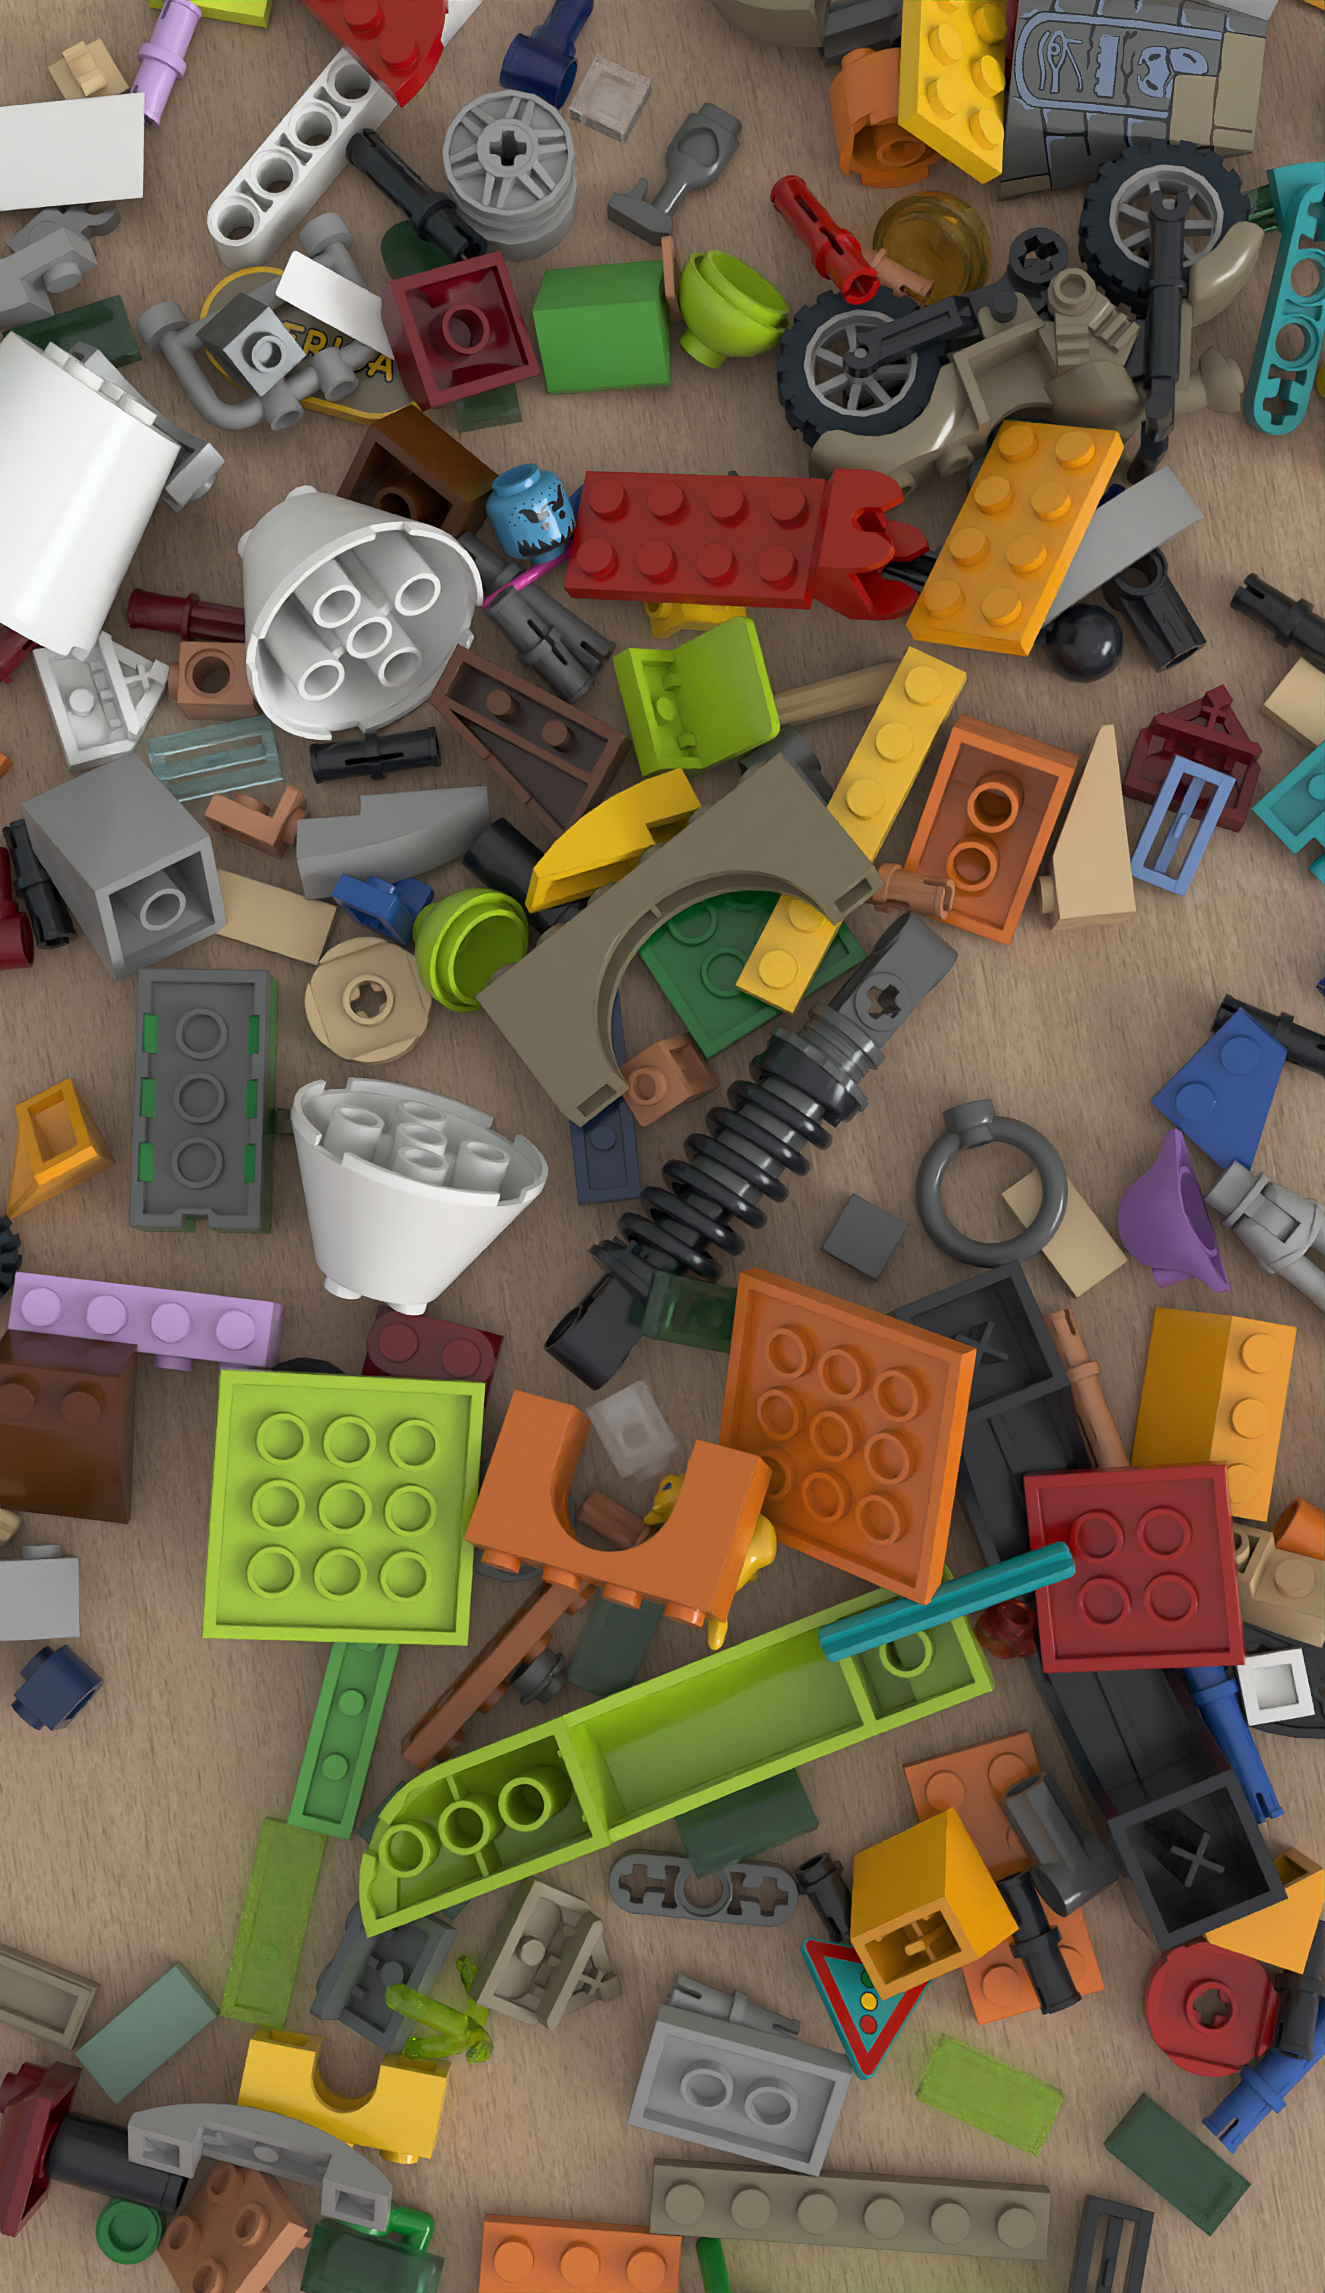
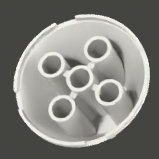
(350, 612)
(404, 1187)

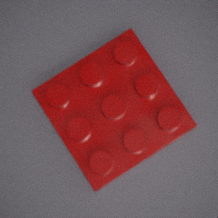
(1150, 1567)

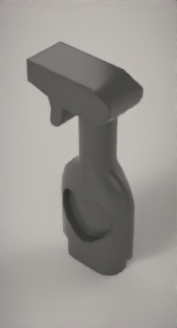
(692, 162)

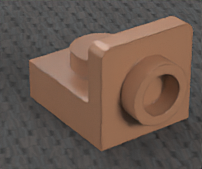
(249, 822)
(666, 1077)

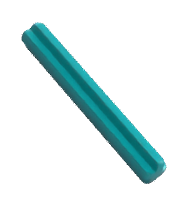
(949, 1601)

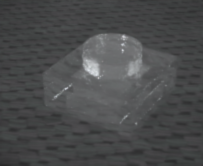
(610, 99)

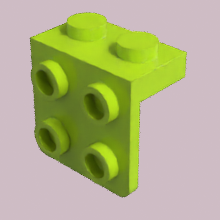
(698, 700)

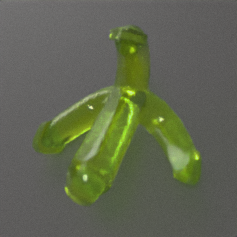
(458, 2029)

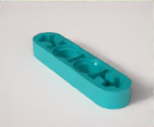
(1287, 307)

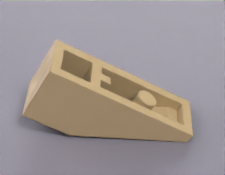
(1089, 863)

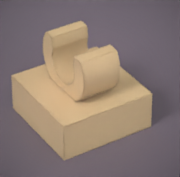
(87, 72)

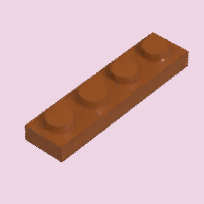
(483, 1680)

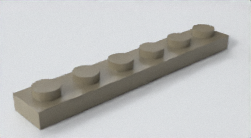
(850, 2209)

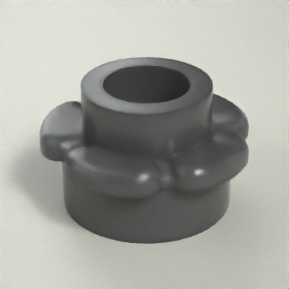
(541, 1678)

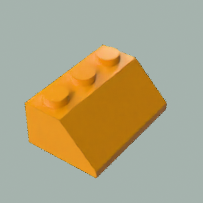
(1215, 1395)

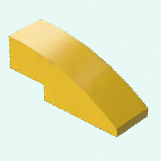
(611, 840)

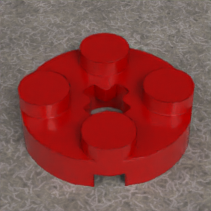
(1231, 2037)

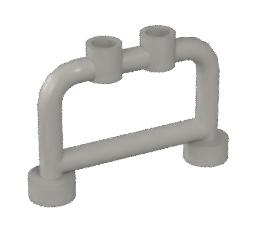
(331, 370)

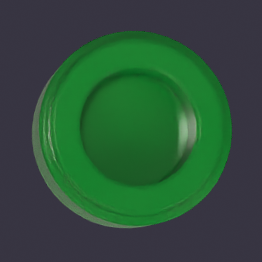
(129, 2231)

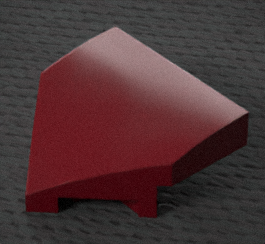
(1204, 734)

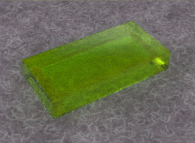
(990, 2095)

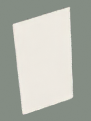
(72, 151)

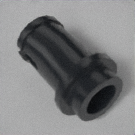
(828, 1894)

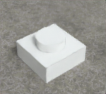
(1274, 1686)

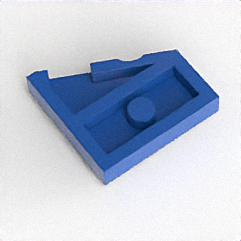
(1226, 1090)

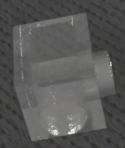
(634, 1432)

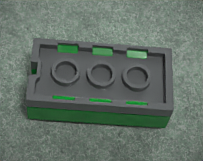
(204, 1100)

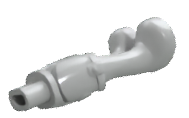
(1273, 1226)

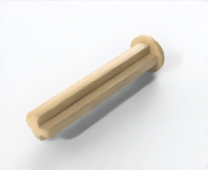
(835, 694)

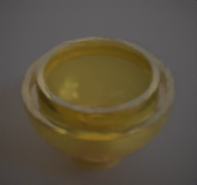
(916, 239)

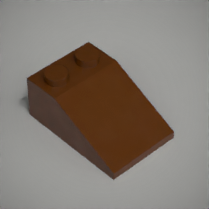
(67, 1425)

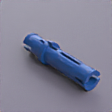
(1223, 1716)
(1262, 2091)

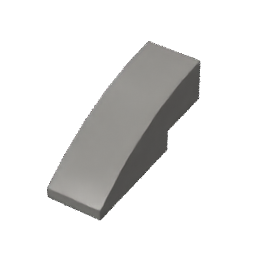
(391, 837)

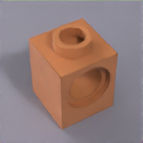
(198, 661)

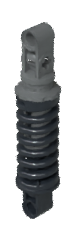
(796, 1089)

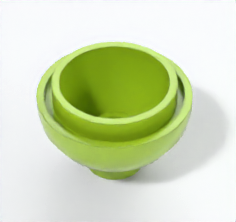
(728, 309)
(466, 942)

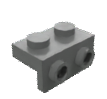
(364, 1968)

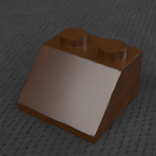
(419, 474)

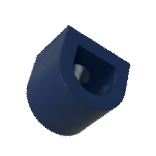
(55, 1688)

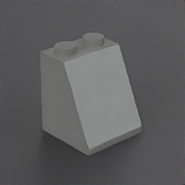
(127, 863)

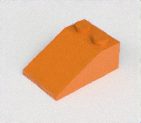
(990, 822)

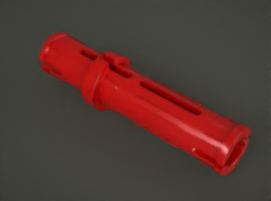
(833, 249)

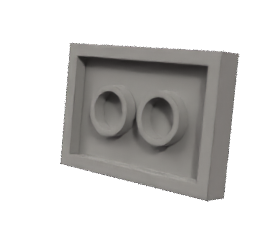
(740, 2090)

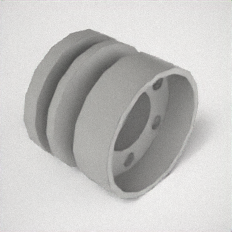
(517, 206)

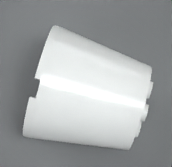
(73, 493)

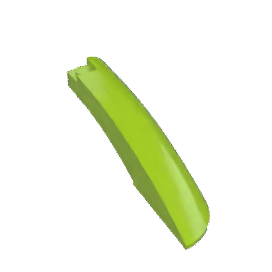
(653, 1756)

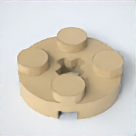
(337, 984)

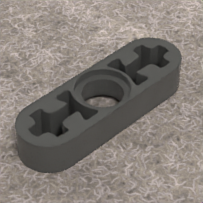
(750, 1910)

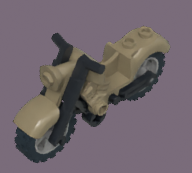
(1038, 333)

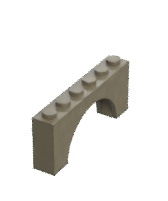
(757, 837)

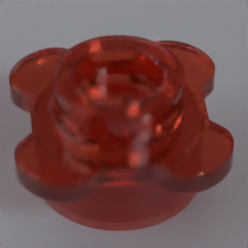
(1008, 1629)

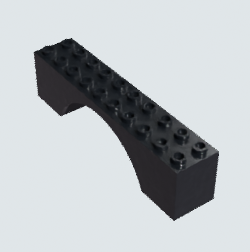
(1130, 1737)

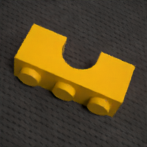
(395, 2116)

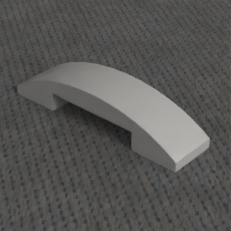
(1124, 533)
(265, 2141)

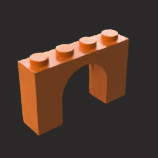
(685, 1566)

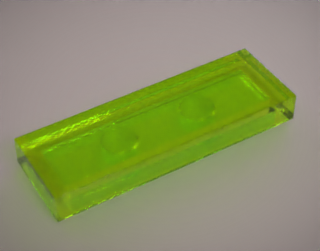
(273, 1924)

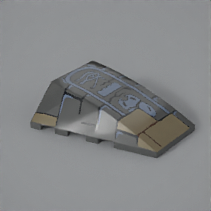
(1124, 75)

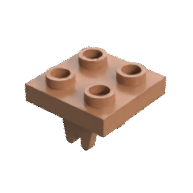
(232, 2233)

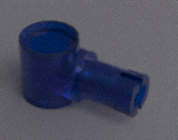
(546, 58)

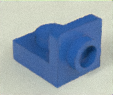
(382, 905)

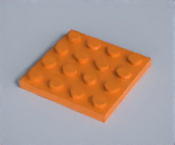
(854, 1424)

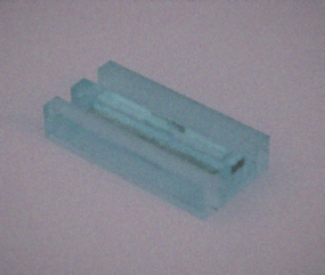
(214, 735)

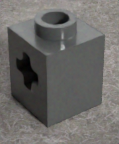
(251, 344)

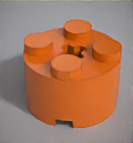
(866, 122)

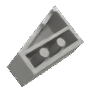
(39, 1594)

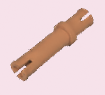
(1091, 1410)

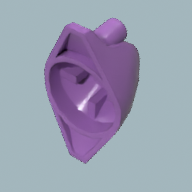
(1168, 1223)

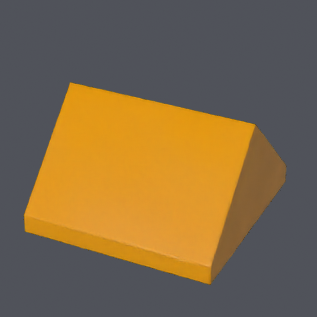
(1286, 1929)

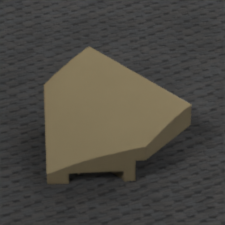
(545, 1958)

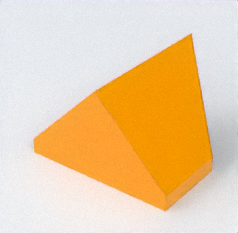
(54, 1147)

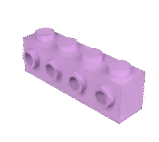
(161, 1321)

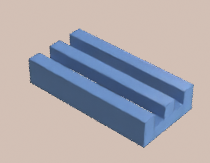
(1200, 774)

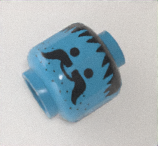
(530, 513)

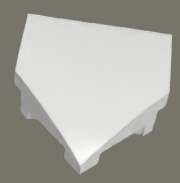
(101, 701)

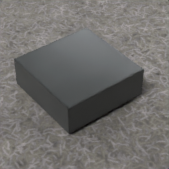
(864, 1237)

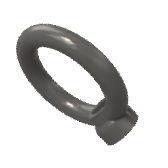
(972, 1127)

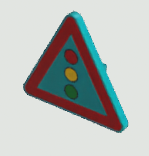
(854, 2006)

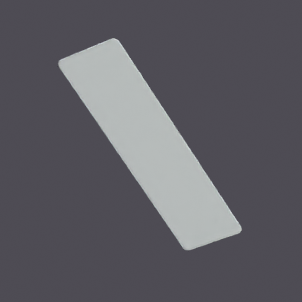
(334, 301)

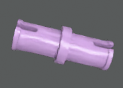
(164, 55)

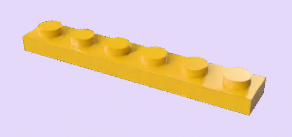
(866, 808)

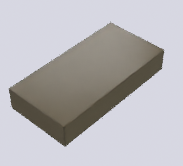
(43, 1998)

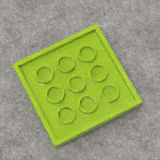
(342, 1508)

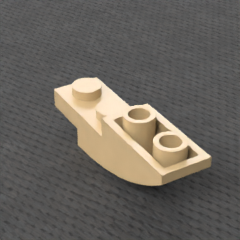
(1280, 1587)

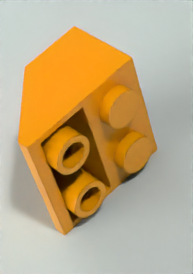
(924, 1905)

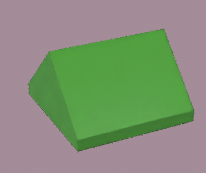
(604, 327)

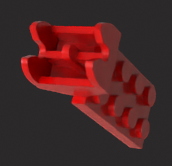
(744, 541)

